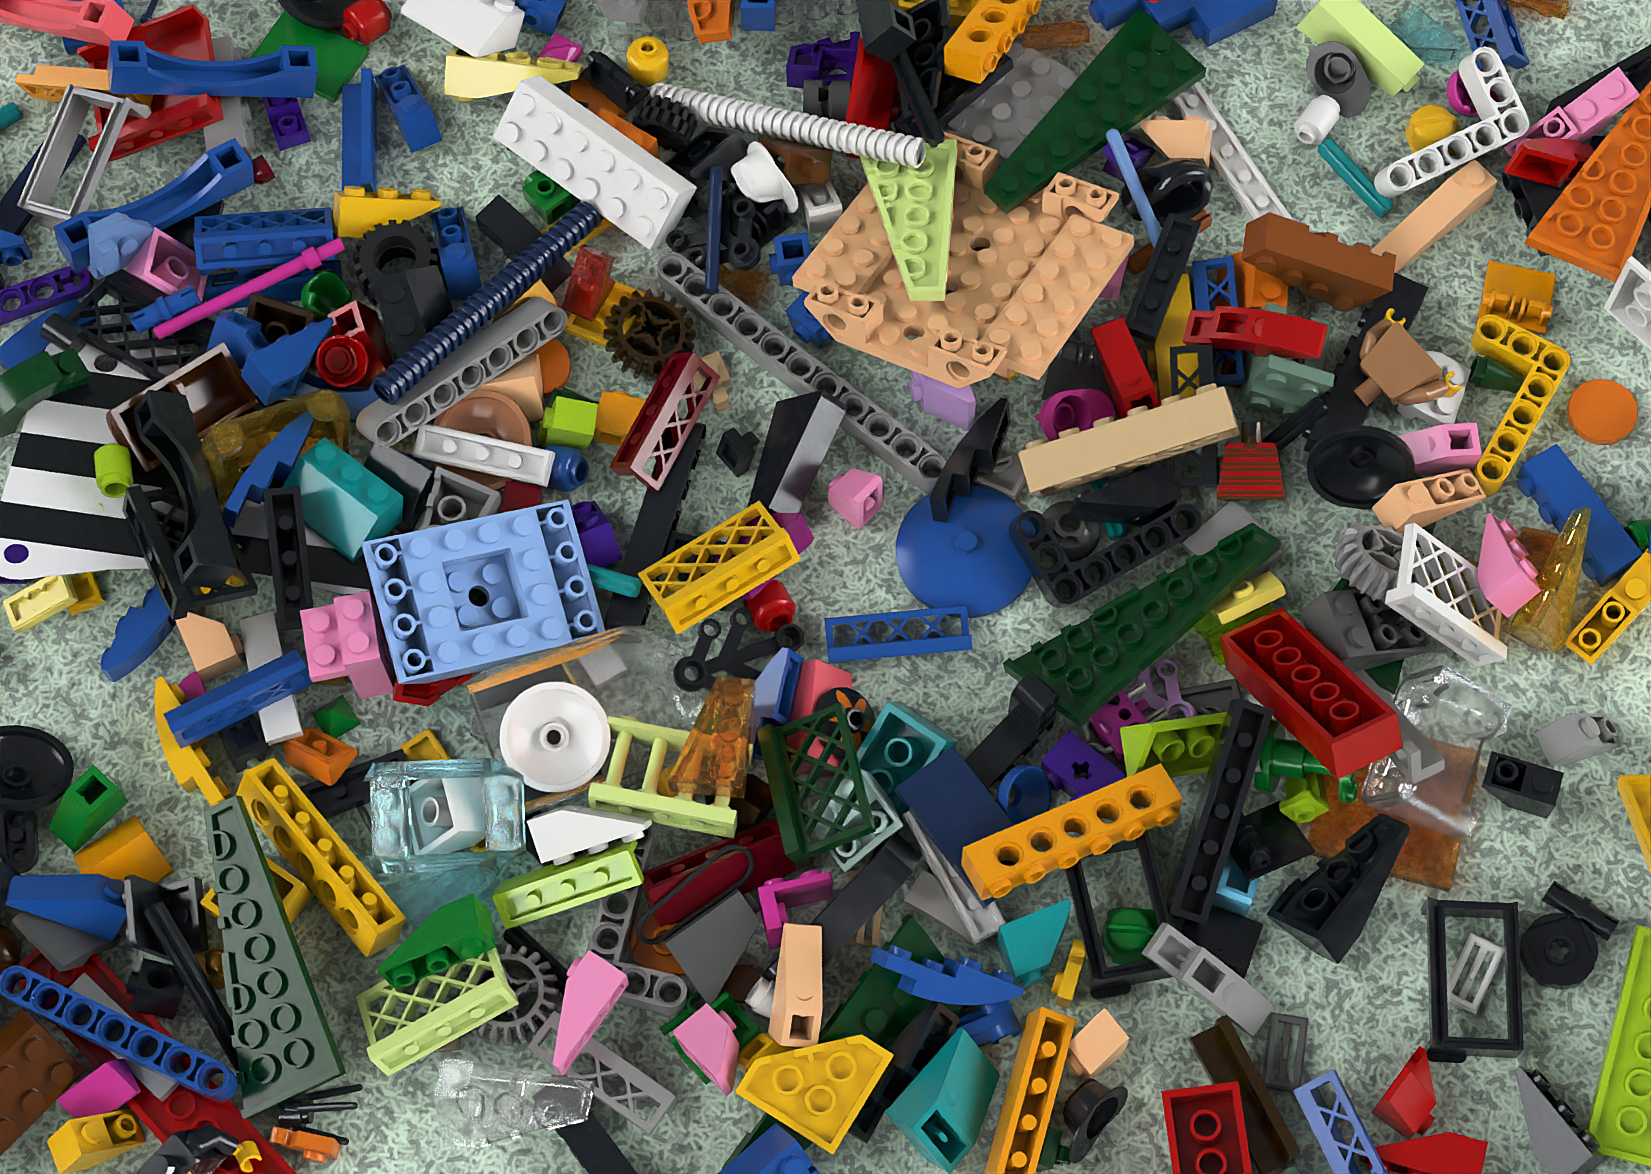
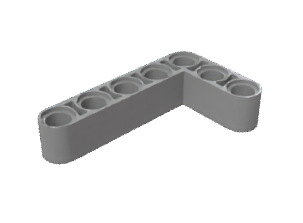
(620, 926)

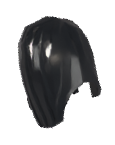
(1173, 187)

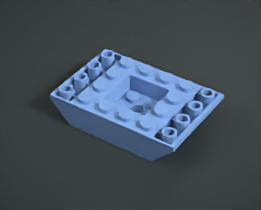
(523, 563)

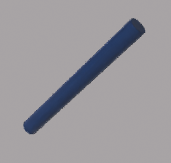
(713, 230)

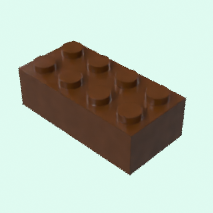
(32, 1075)

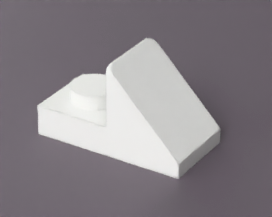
(820, 205)

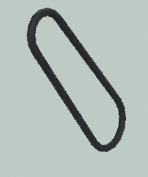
(723, 850)

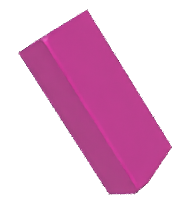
(101, 1090)

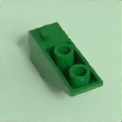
(445, 939)

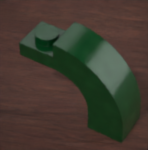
(35, 381)

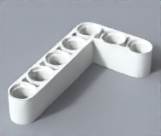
(1464, 142)

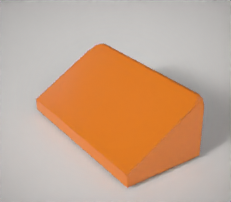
(319, 755)

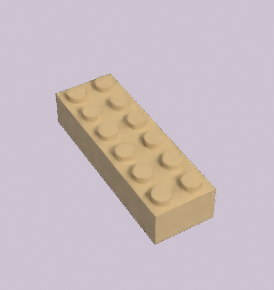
(1128, 442)

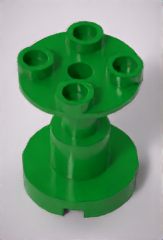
(1292, 759)

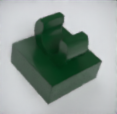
(1052, 1152)

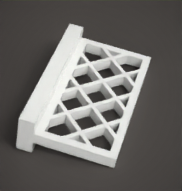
(1442, 617)

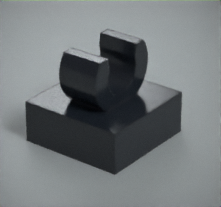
(737, 450)

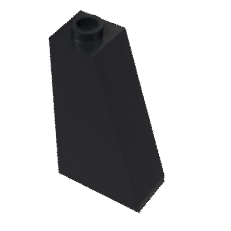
(795, 450)

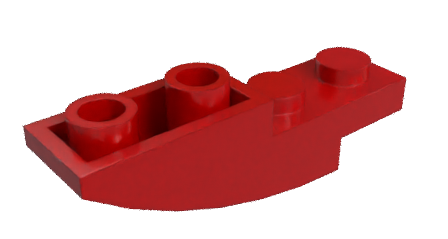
(1256, 331)

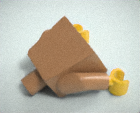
(1399, 367)

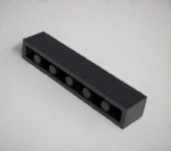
(1343, 404)
(1218, 810)

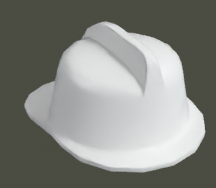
(761, 178)

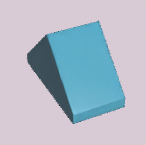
(1234, 889)

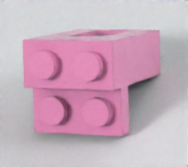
(348, 641)

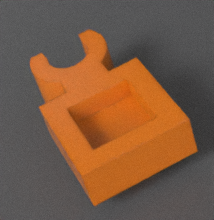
(313, 1146)

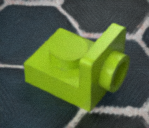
(1305, 798)

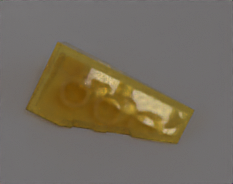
(1547, 615)

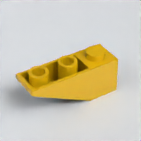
(360, 210)

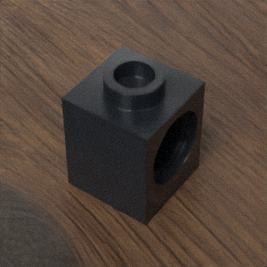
(155, 989)

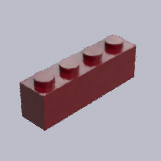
(769, 863)

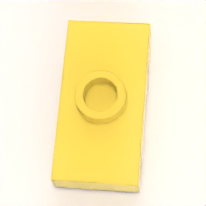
(1248, 597)
(39, 601)

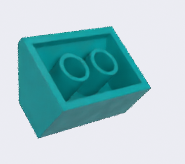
(344, 499)

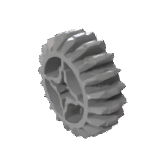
(1371, 558)
(525, 990)

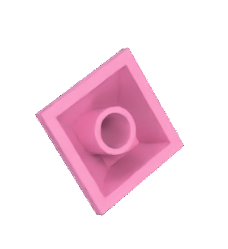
(167, 265)

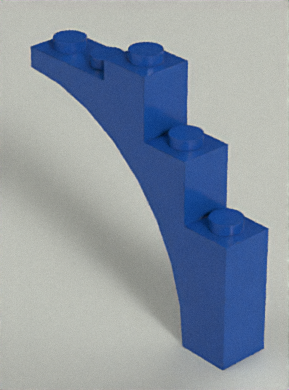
(1207, 18)

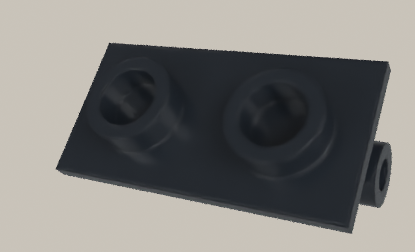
(613, 81)

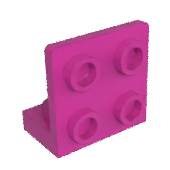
(781, 894)

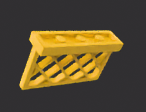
(727, 578)

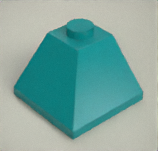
(1032, 942)

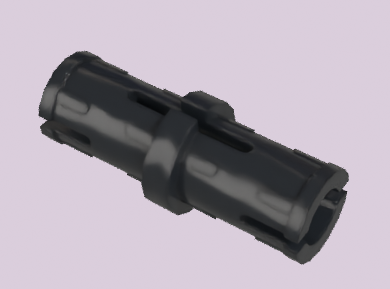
(1580, 910)

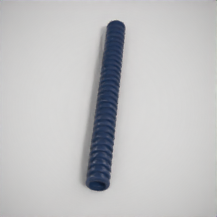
(486, 303)

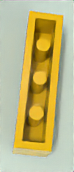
(1172, 335)

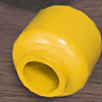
(647, 60)

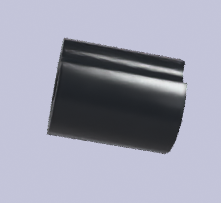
(63, 333)

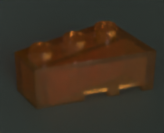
(719, 742)

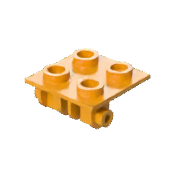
(1518, 295)

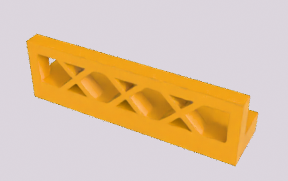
(51, 83)

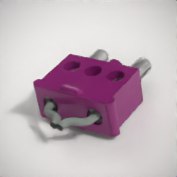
(1108, 720)

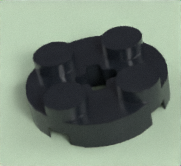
(1549, 970)

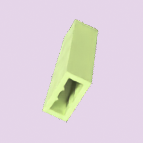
(1380, 52)

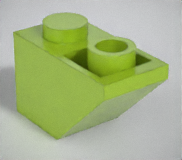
(568, 423)

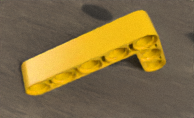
(1525, 405)

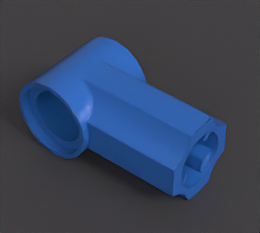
(990, 1023)

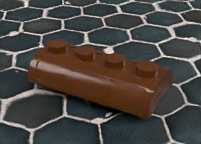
(213, 394)

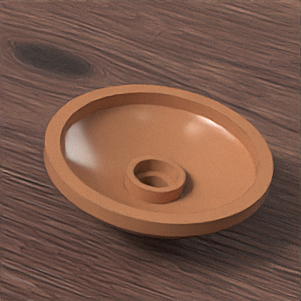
(490, 416)

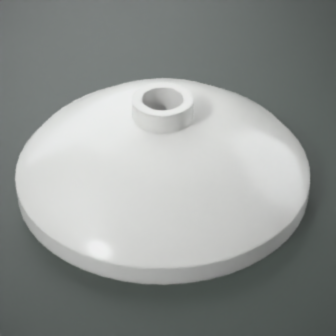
(582, 733)

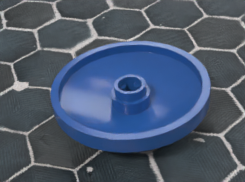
(966, 557)

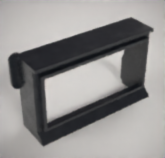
(1118, 979)
(1456, 1049)

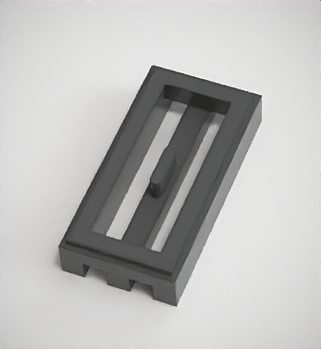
(1288, 1020)

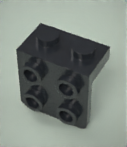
(183, 904)

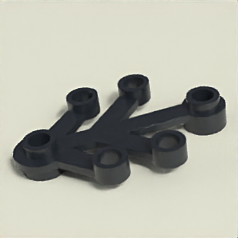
(734, 245)
(730, 658)

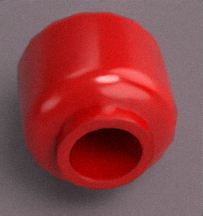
(366, 20)
(771, 607)

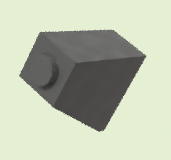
(715, 941)

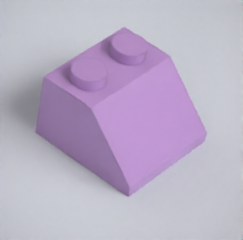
(943, 400)

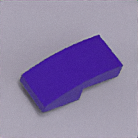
(286, 121)

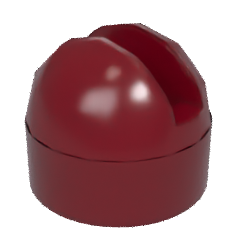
(262, 170)

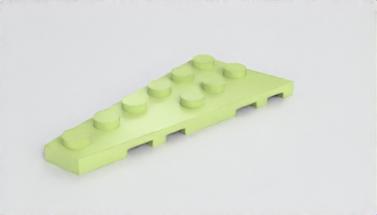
(917, 216)

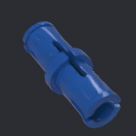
(164, 309)

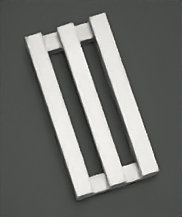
(1485, 945)

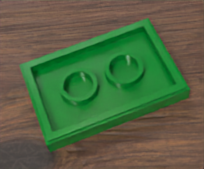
(335, 55)

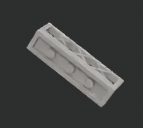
(1417, 757)
(614, 1067)

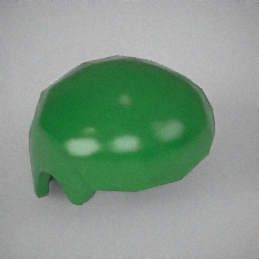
(325, 292)

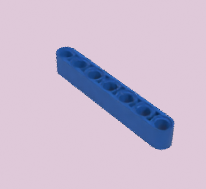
(102, 1024)

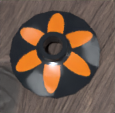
(855, 707)

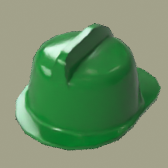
(1128, 933)

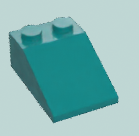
(899, 747)

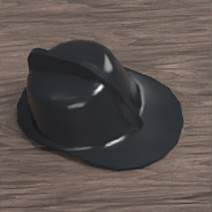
(1089, 1112)

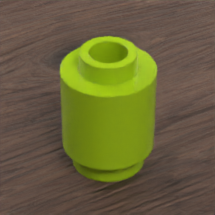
(113, 470)

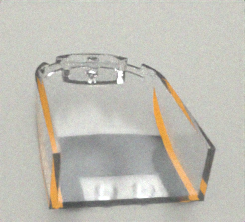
(621, 668)

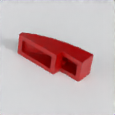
(1549, 160)

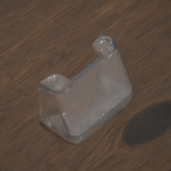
(1456, 721)

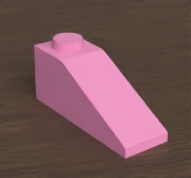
(587, 1000)

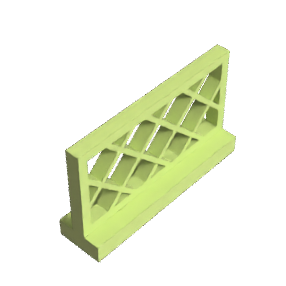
(443, 1021)

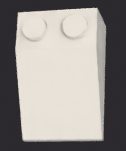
(1632, 300)

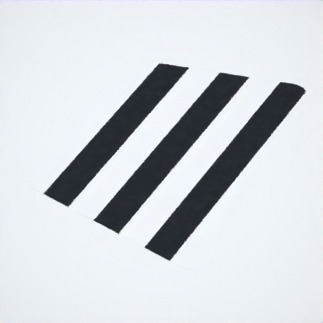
(55, 495)

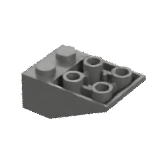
(1362, 630)

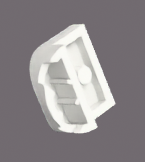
(1442, 409)

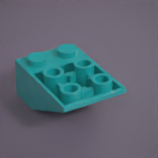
(947, 1102)

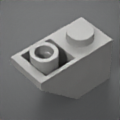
(1577, 738)

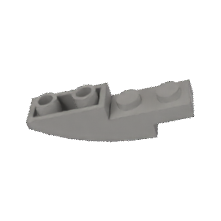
(1208, 978)

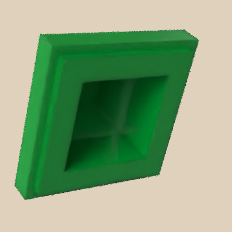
(336, 717)

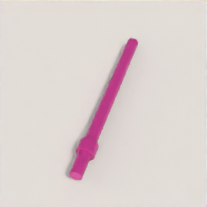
(310, 258)

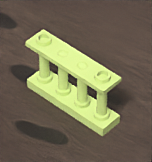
(646, 802)

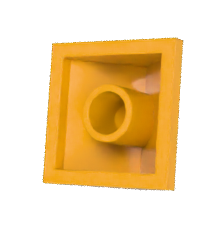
(124, 853)

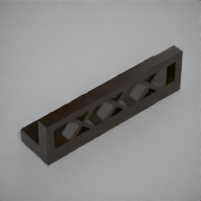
(1228, 1061)

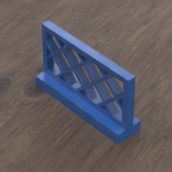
(259, 237)

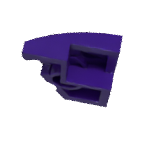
(820, 58)

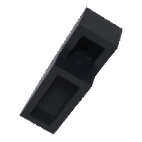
(514, 234)

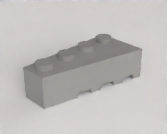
(458, 500)

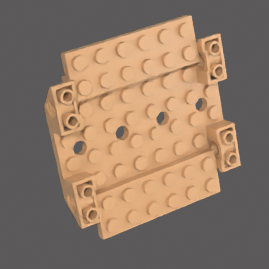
(1008, 301)

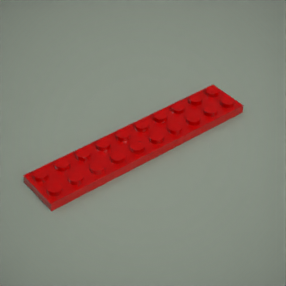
(183, 1107)

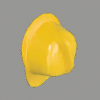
(1429, 126)

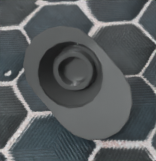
(1339, 64)

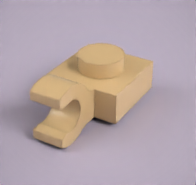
(719, 395)

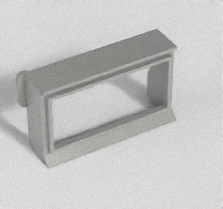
(59, 145)

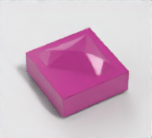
(562, 49)

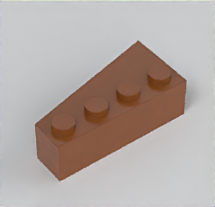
(1317, 262)

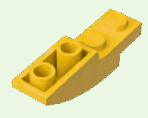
(1613, 612)
(190, 762)

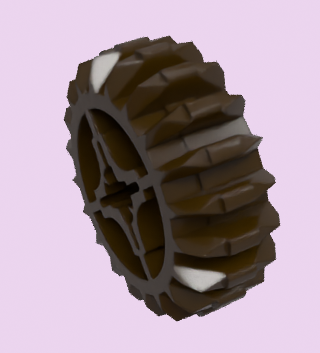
(644, 309)

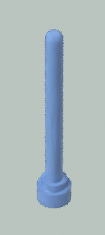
(1134, 186)

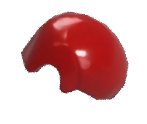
(341, 361)

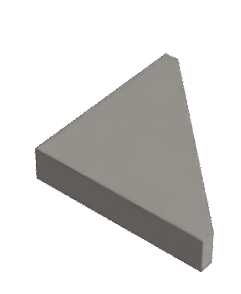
(1006, 478)

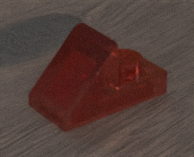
(589, 283)

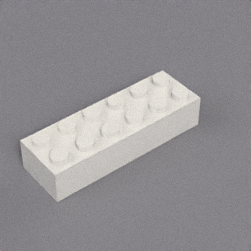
(594, 161)

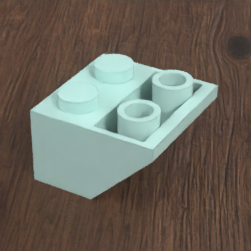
(884, 817)

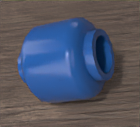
(568, 468)

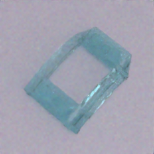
(392, 815)

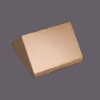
(522, 385)

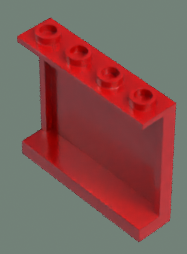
(177, 34)

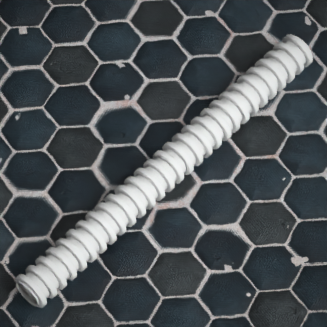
(797, 126)

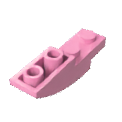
(1584, 115)

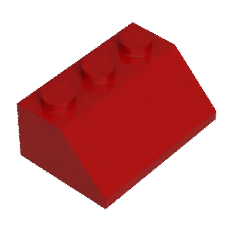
(872, 93)

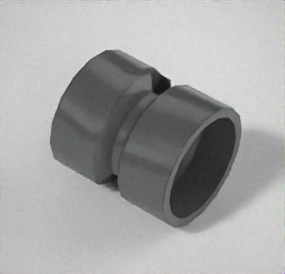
(836, 93)

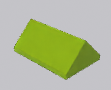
(1180, 744)

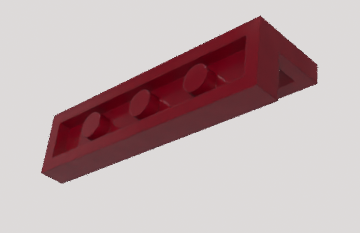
(655, 416)

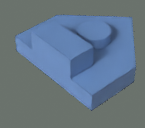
(115, 242)

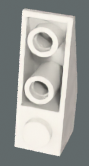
(576, 828)

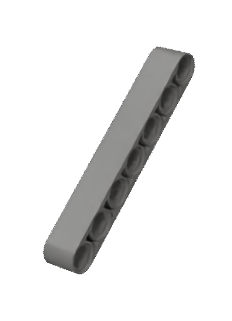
(464, 371)

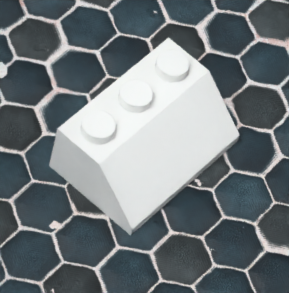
(471, 25)

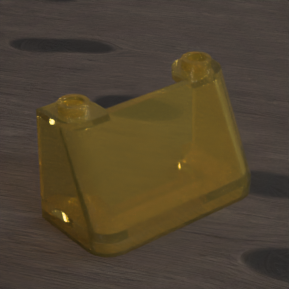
(241, 439)

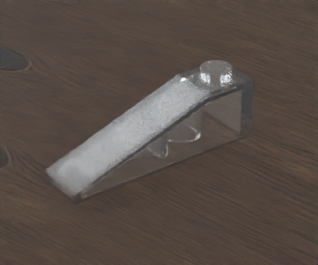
(498, 1102)

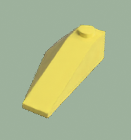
(500, 72)

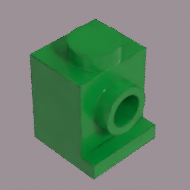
(549, 204)

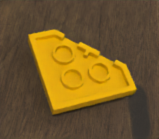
(817, 1086)

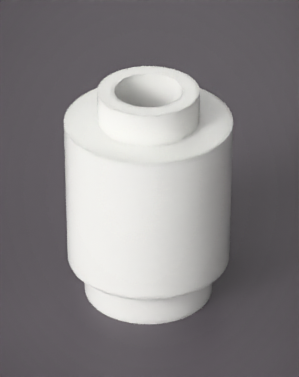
(1317, 120)

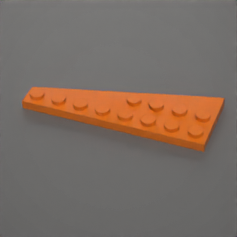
(1607, 201)

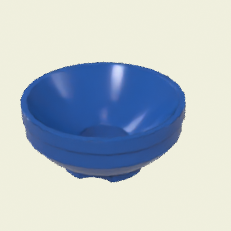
(1031, 793)

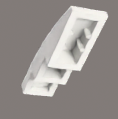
(261, 645)

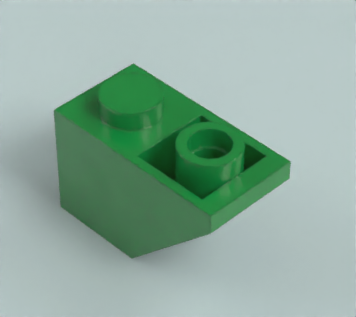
(86, 808)

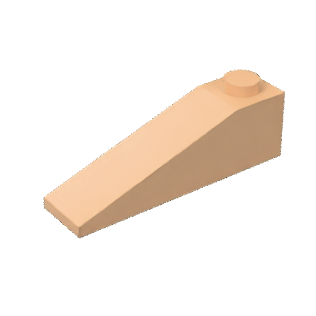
(1439, 213)

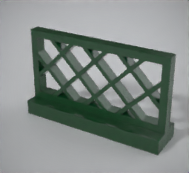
(785, 786)

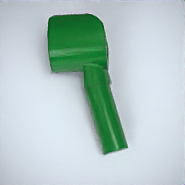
(683, 1015)

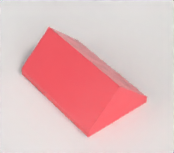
(814, 681)

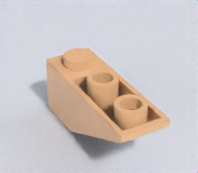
(1428, 499)
(798, 987)

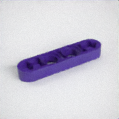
(27, 292)

